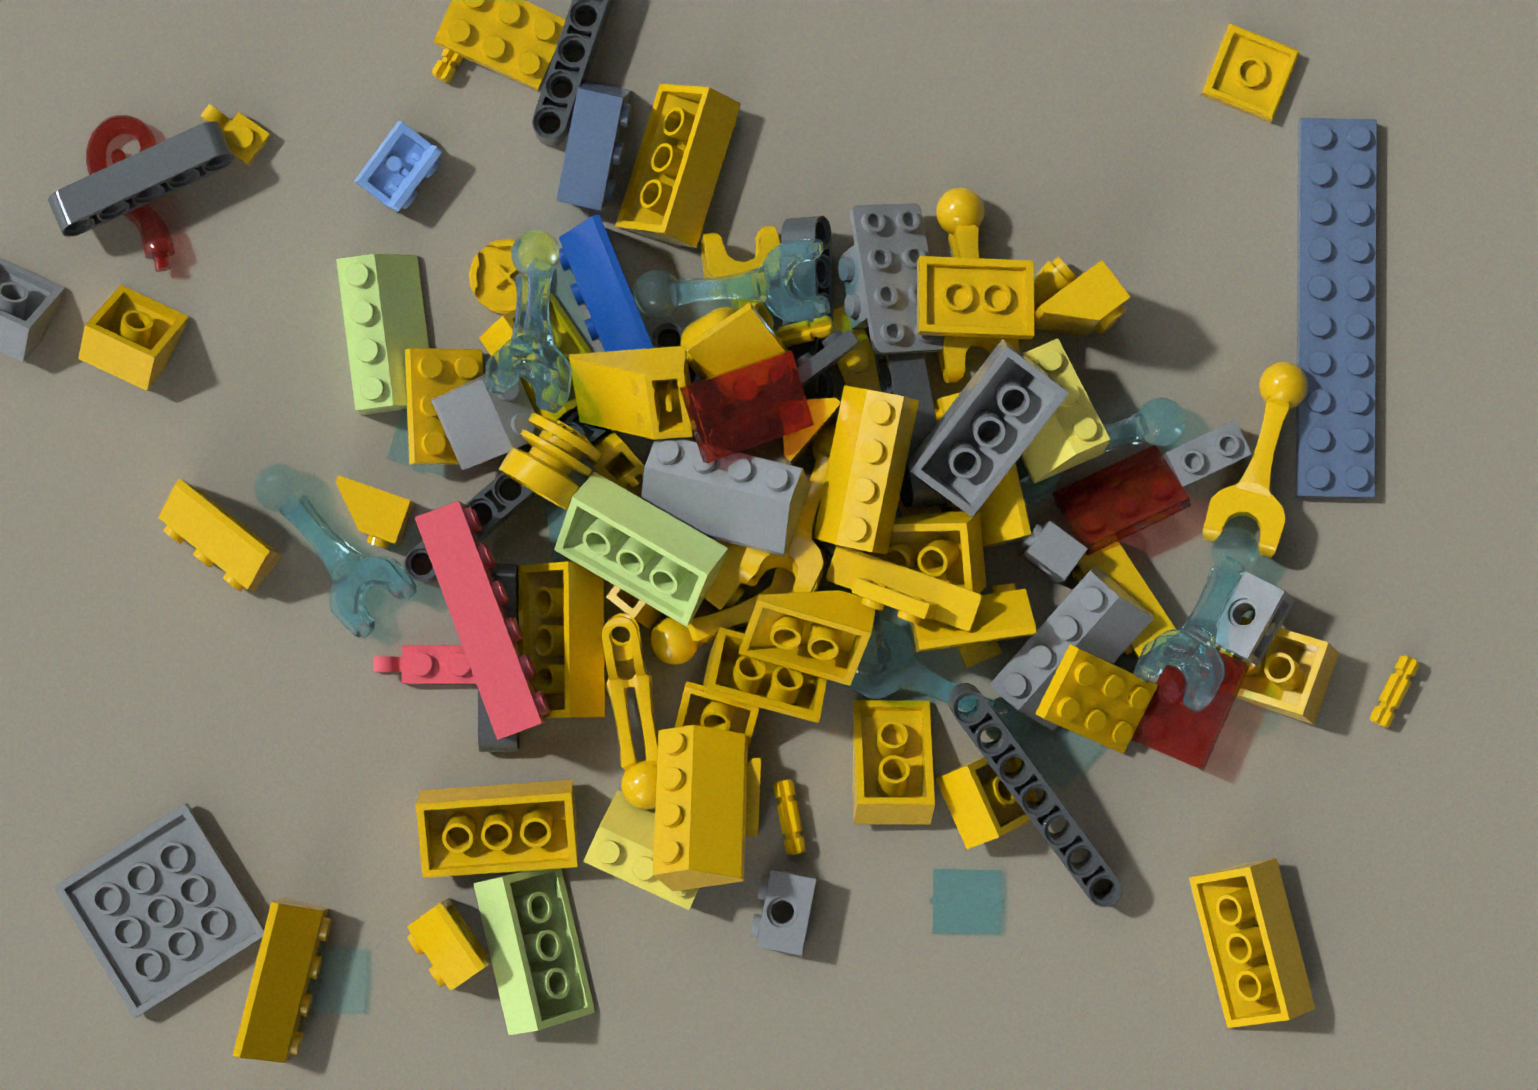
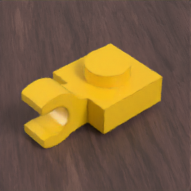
(242, 134)

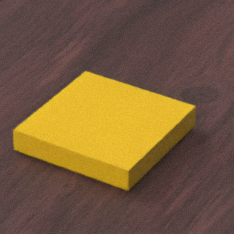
(1250, 73)
(734, 342)

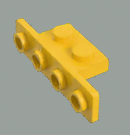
(903, 588)

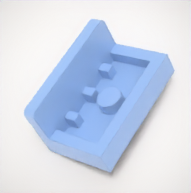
(399, 167)

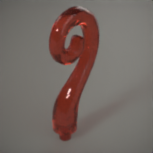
(151, 227)

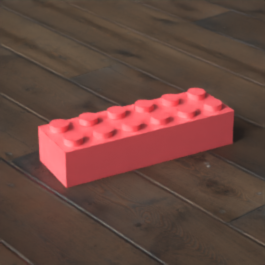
(481, 619)

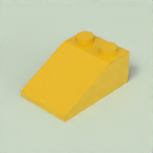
(940, 546)
(810, 632)
(1290, 675)
(892, 762)

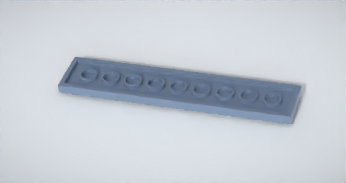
(1336, 307)

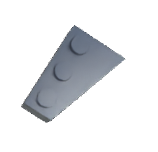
(594, 145)

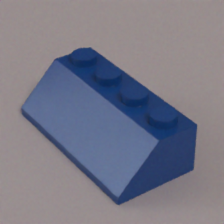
(602, 287)

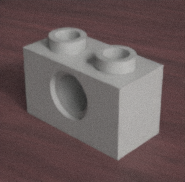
(1208, 453)
(1052, 551)
(1252, 640)
(786, 935)

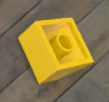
(132, 337)
(982, 802)
(448, 945)

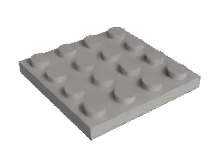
(160, 910)

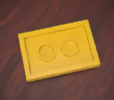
(502, 36)
(975, 297)
(429, 375)
(1096, 699)

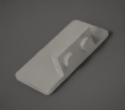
(883, 277)

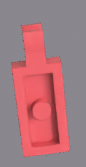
(428, 665)

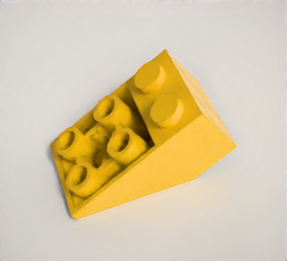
(634, 391)

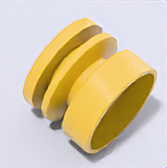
(550, 460)

